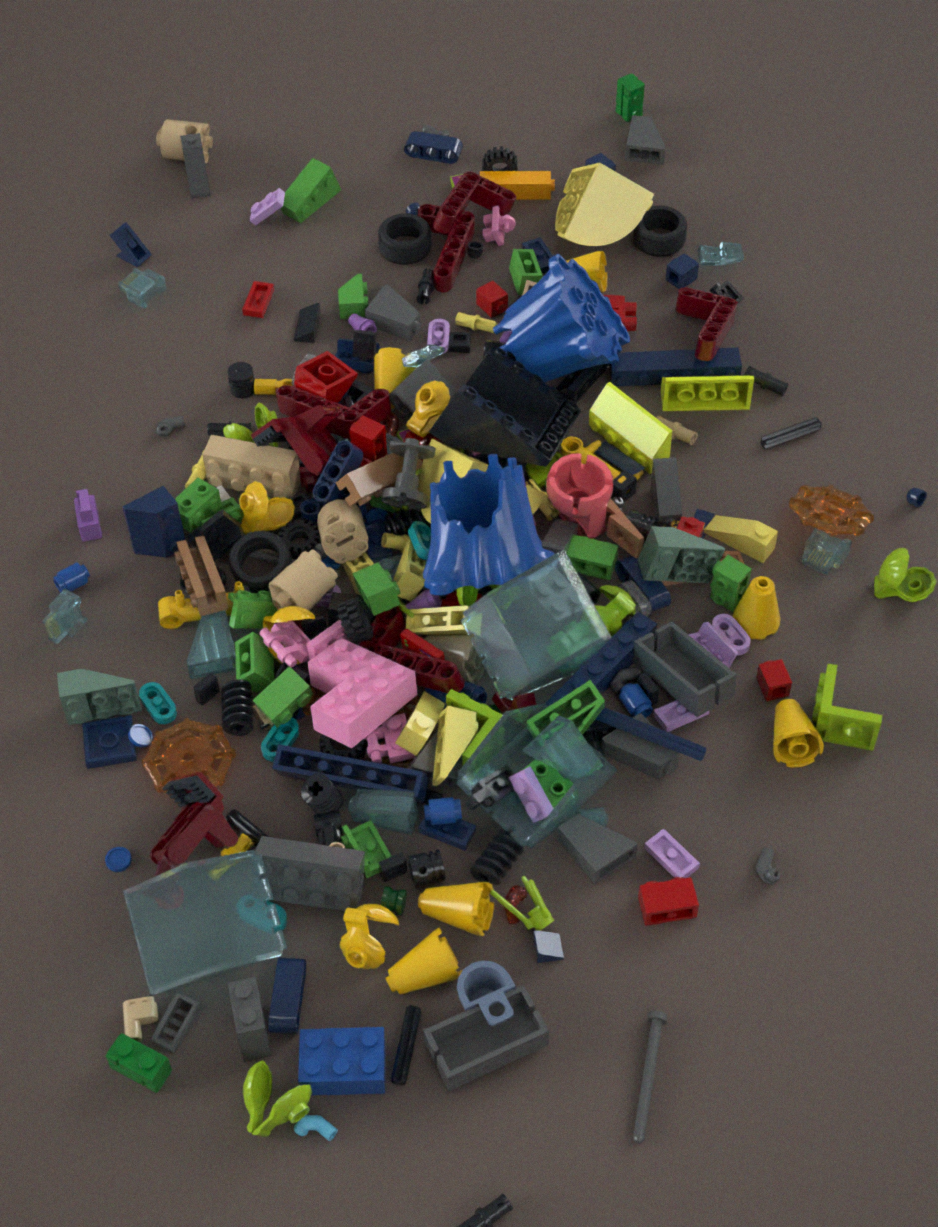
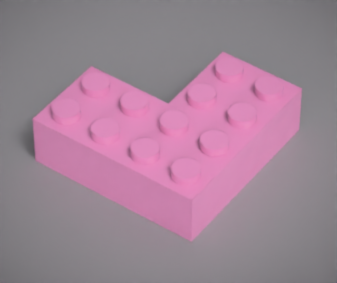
(359, 689)

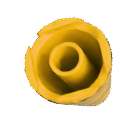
(594, 264)
(389, 369)
(758, 609)
(795, 736)
(460, 906)
(424, 966)

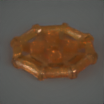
(833, 511)
(188, 743)

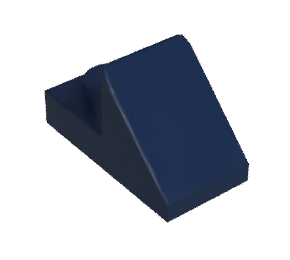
(131, 246)

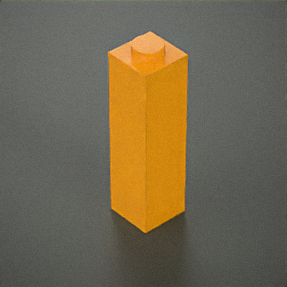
(524, 184)

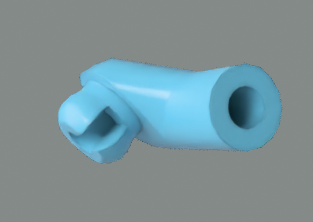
(317, 1123)

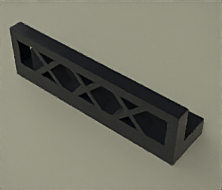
(582, 383)

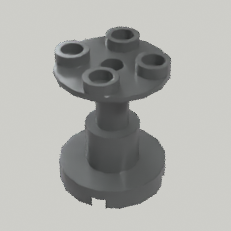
(407, 483)

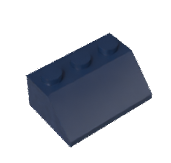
(154, 523)

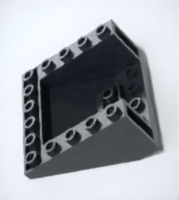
(506, 413)

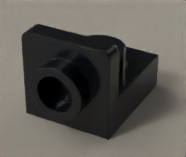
(727, 290)

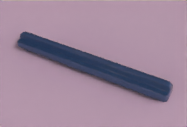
(652, 734)

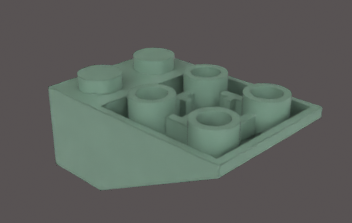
(678, 556)
(96, 695)

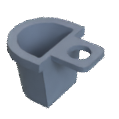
(483, 985)

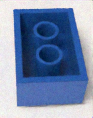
(342, 1060)

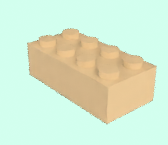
(241, 462)

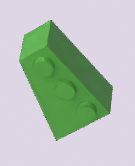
(310, 191)
(579, 706)

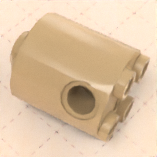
(170, 141)
(342, 531)
(302, 582)

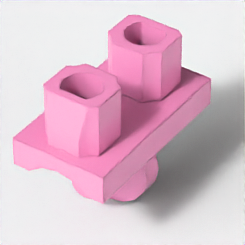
(497, 226)

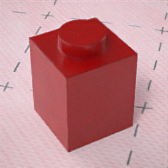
(492, 299)
(773, 680)

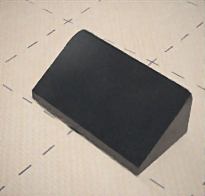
(308, 323)

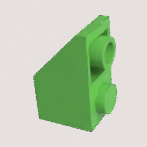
(352, 298)

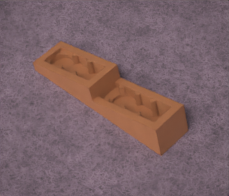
(622, 530)

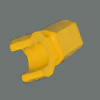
(269, 386)

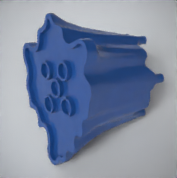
(563, 324)
(481, 528)

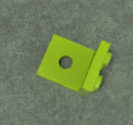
(484, 716)
(836, 723)

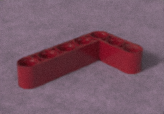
(475, 189)
(454, 248)
(714, 308)
(374, 405)
(429, 671)

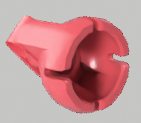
(581, 492)

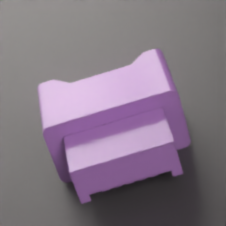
(87, 516)

